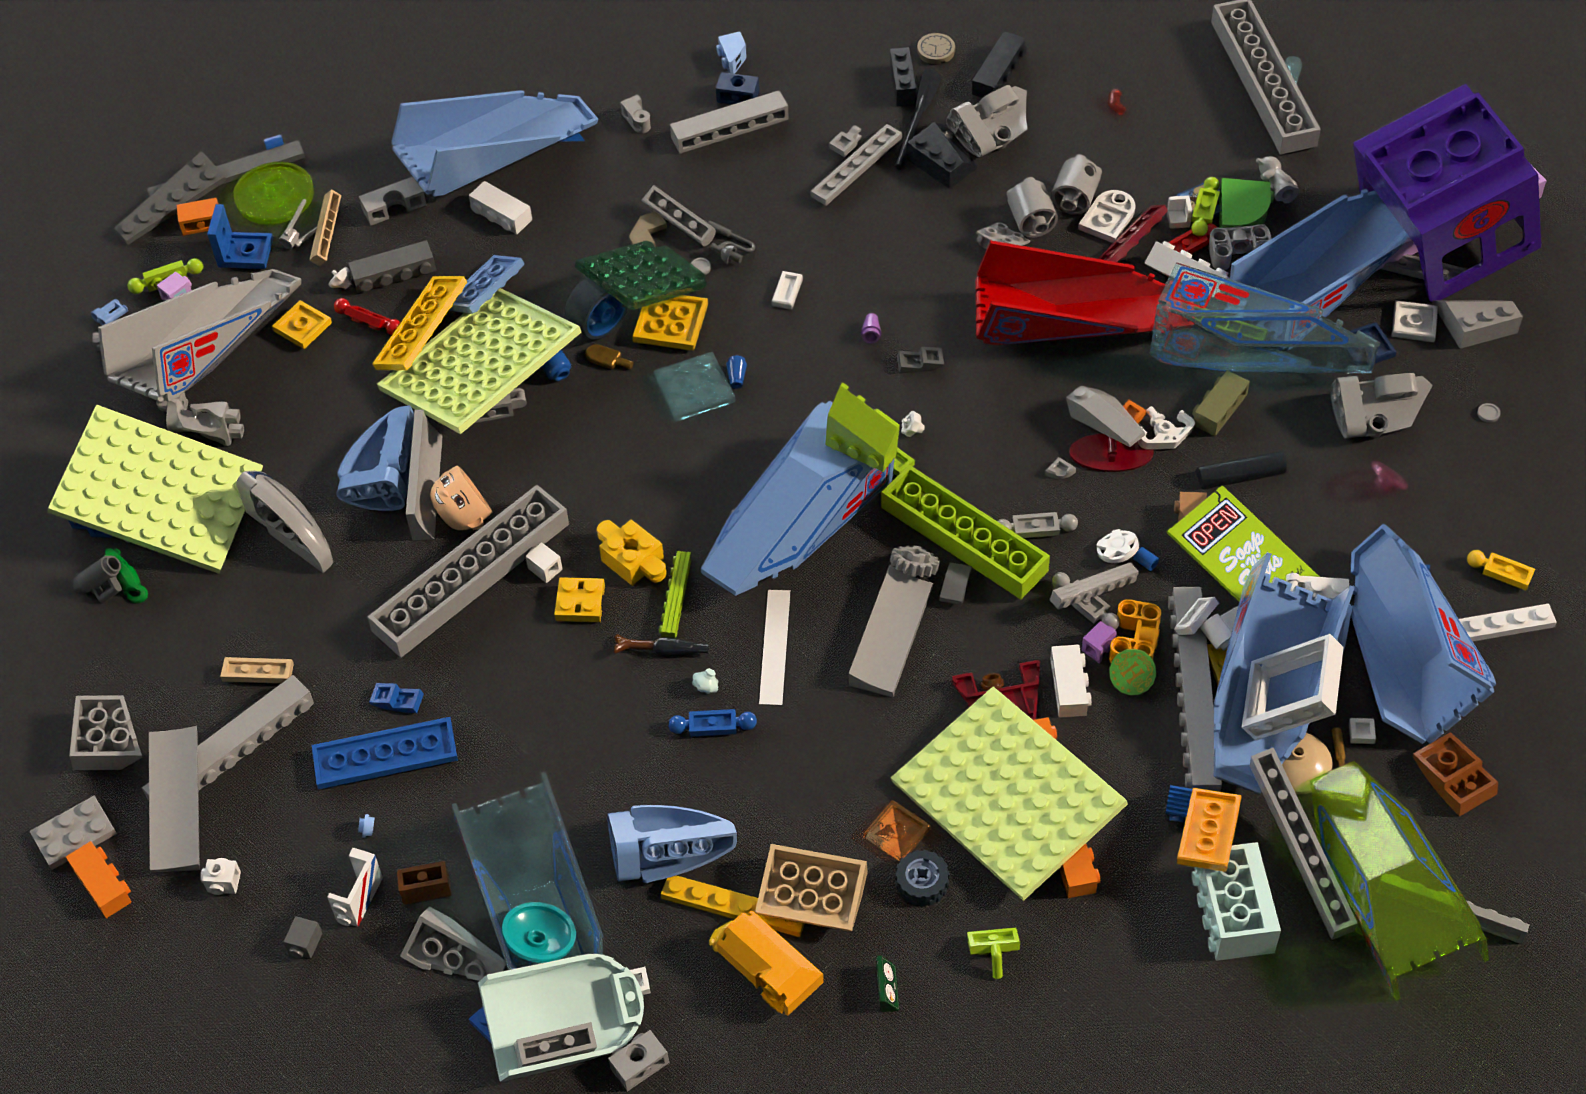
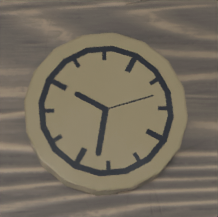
(936, 48)

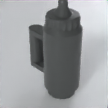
(98, 574)

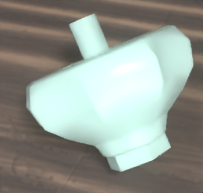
(705, 681)

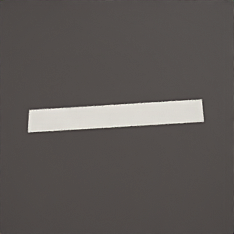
(774, 647)

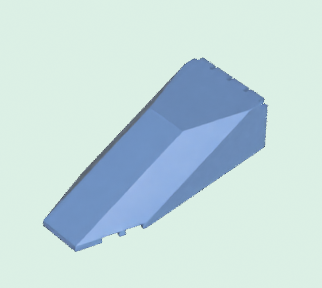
(476, 135)

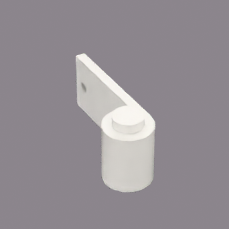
(1219, 628)

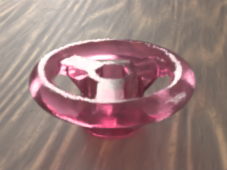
(1387, 477)

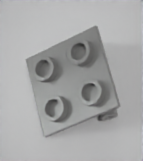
(1000, 233)

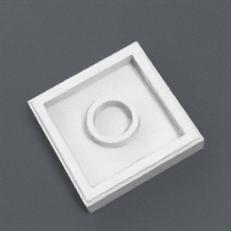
(1414, 321)

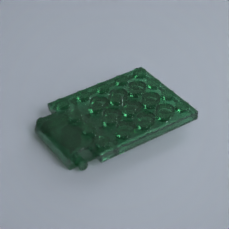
(642, 274)

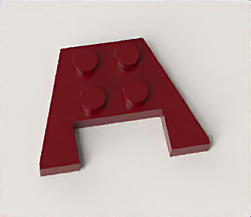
(1022, 695)

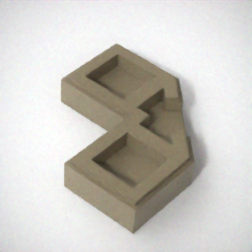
(645, 226)

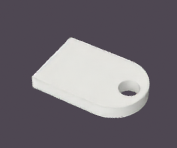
(1107, 217)

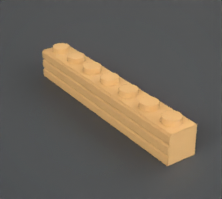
(325, 228)

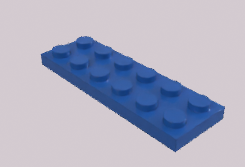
(384, 753)

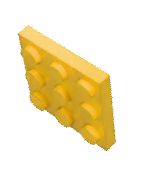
(671, 322)

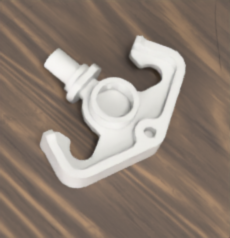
(1166, 433)

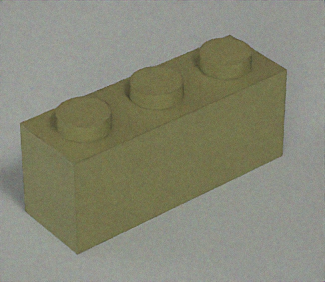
(1220, 402)

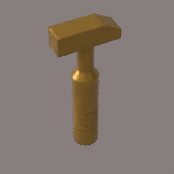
(1338, 746)

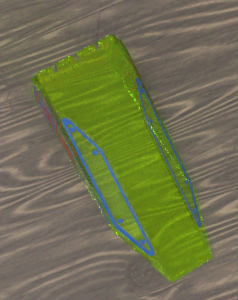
(1390, 874)

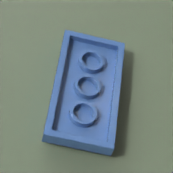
(486, 282)

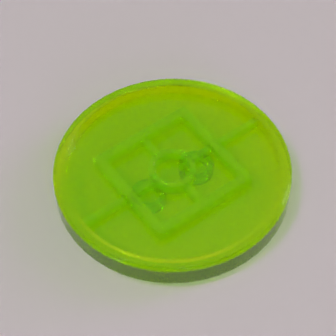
(273, 192)

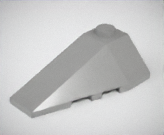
(1104, 415)
(446, 946)

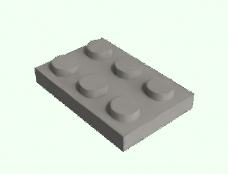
(72, 830)

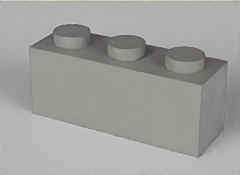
(555, 1045)

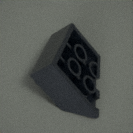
(940, 155)

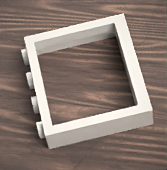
(1264, 724)

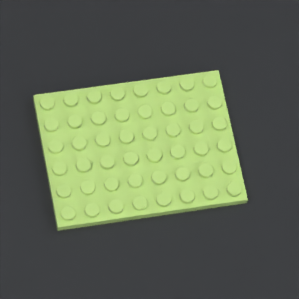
(479, 360)
(153, 489)
(1009, 792)

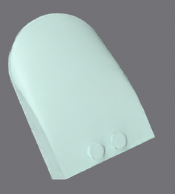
(558, 997)

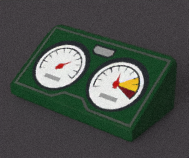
(887, 985)

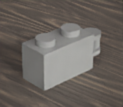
(505, 407)

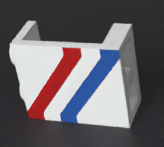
(369, 877)

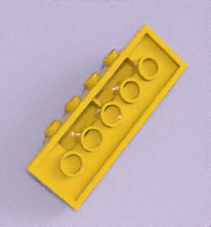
(420, 323)

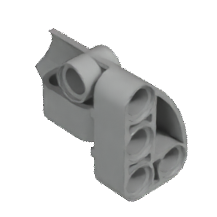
(994, 116)
(1386, 400)

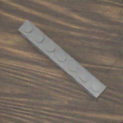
(1094, 585)

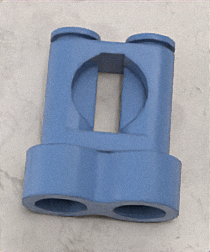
(104, 317)

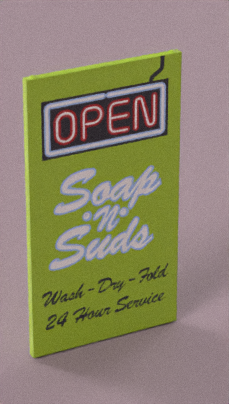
(1231, 540)

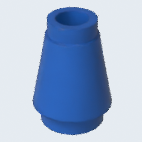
(736, 370)

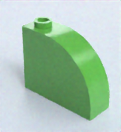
(1244, 202)

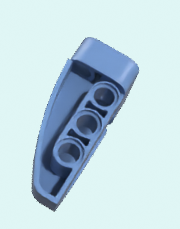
(379, 464)
(666, 841)

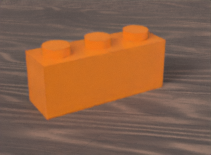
(99, 878)

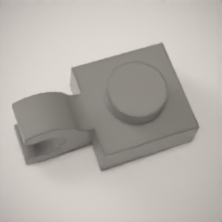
(845, 143)

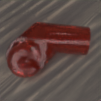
(1113, 101)

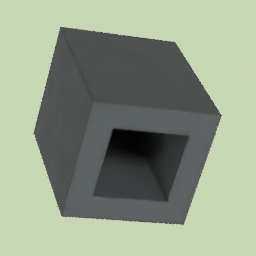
(302, 938)

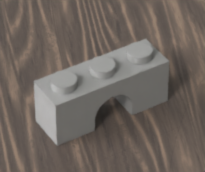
(403, 192)

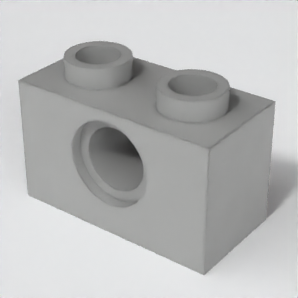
(631, 1072)

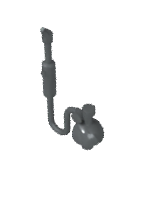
(727, 248)

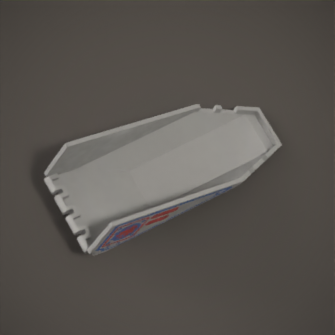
(188, 336)

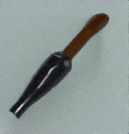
(661, 646)

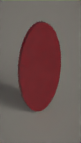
(1108, 455)

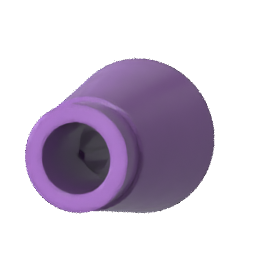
(871, 329)

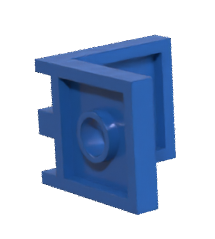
(231, 247)

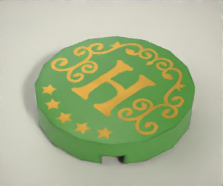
(1132, 671)

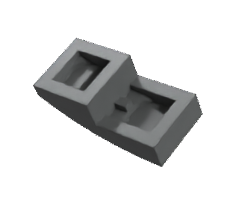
(924, 360)
(955, 583)

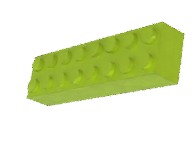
(965, 531)

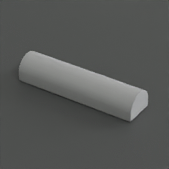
(679, 216)

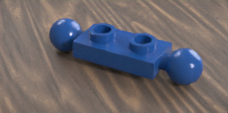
(712, 722)

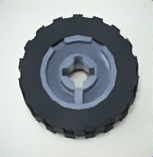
(922, 890)

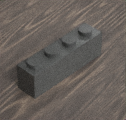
(392, 266)

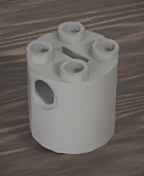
(1076, 185)
(1032, 208)

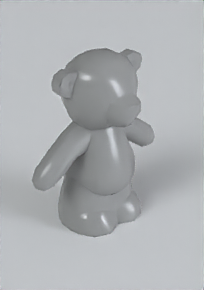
(1281, 183)

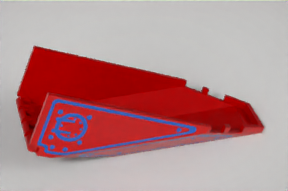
(1057, 295)

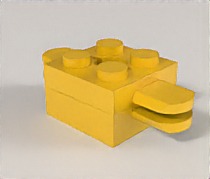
(621, 555)

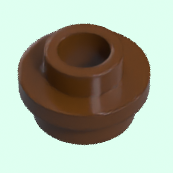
(992, 680)

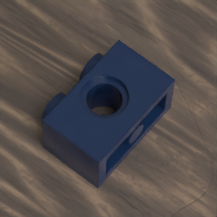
(736, 88)

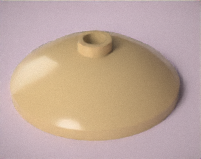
(1312, 763)

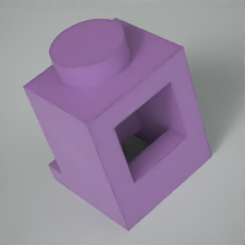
(1098, 641)

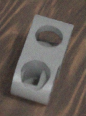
(635, 115)

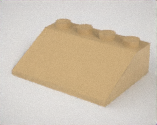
(811, 887)

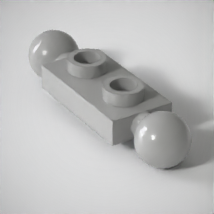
(1040, 524)
(1091, 608)

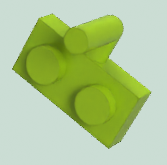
(994, 942)

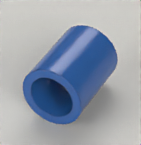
(273, 142)
(1146, 558)

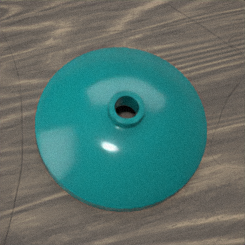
(538, 932)

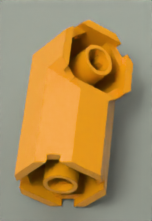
(769, 962)

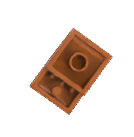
(1456, 773)

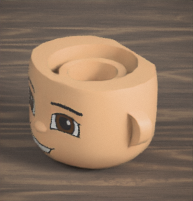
(459, 501)

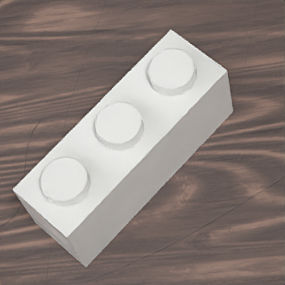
(500, 207)
(1070, 681)

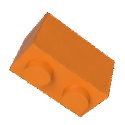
(196, 216)

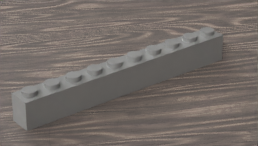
(1194, 694)

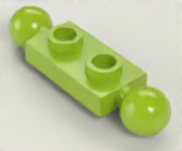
(1205, 206)
(155, 276)

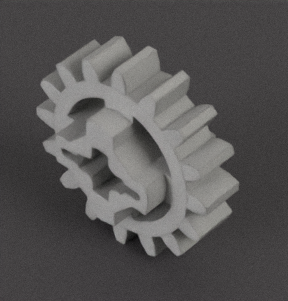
(914, 561)

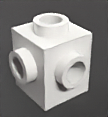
(220, 876)

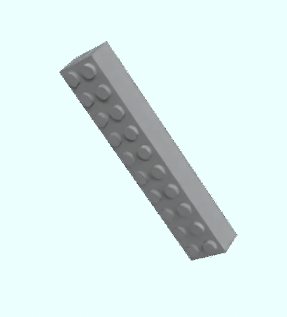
(1265, 76)
(468, 571)

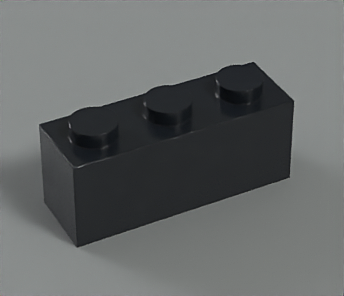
(902, 77)

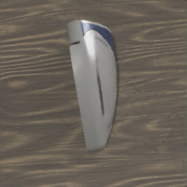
(284, 517)

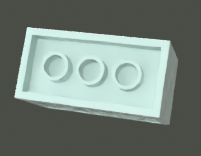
(1238, 906)

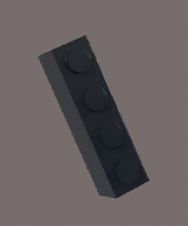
(999, 64)

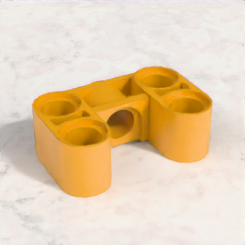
(1146, 629)

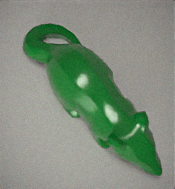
(128, 578)

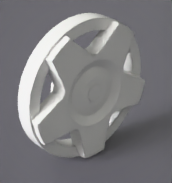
(1117, 544)

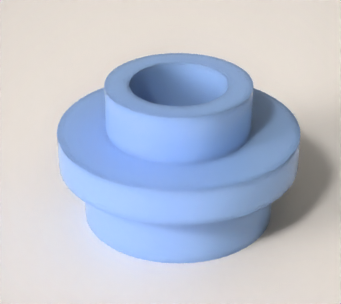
(366, 826)

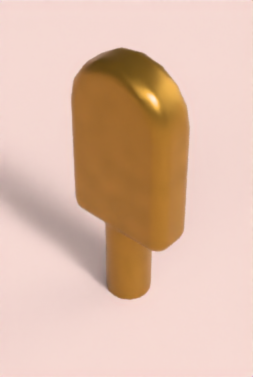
(606, 357)

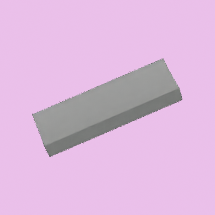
(422, 475)
(889, 633)
(174, 800)

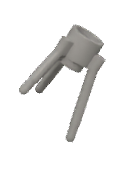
(290, 236)

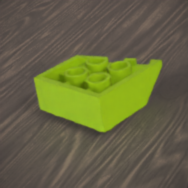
(861, 431)

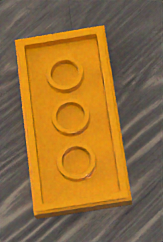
(1209, 829)

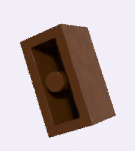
(424, 882)

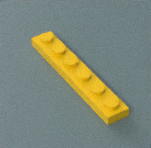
(721, 902)

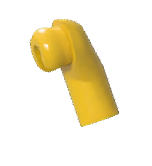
(717, 934)

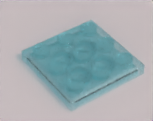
(694, 386)

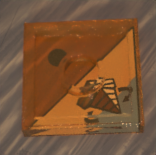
(896, 830)

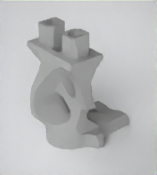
(218, 425)

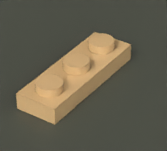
(256, 670)

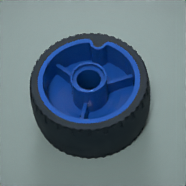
(594, 310)

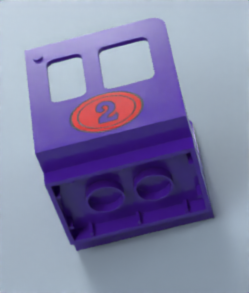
(1450, 179)

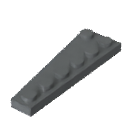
(186, 186)

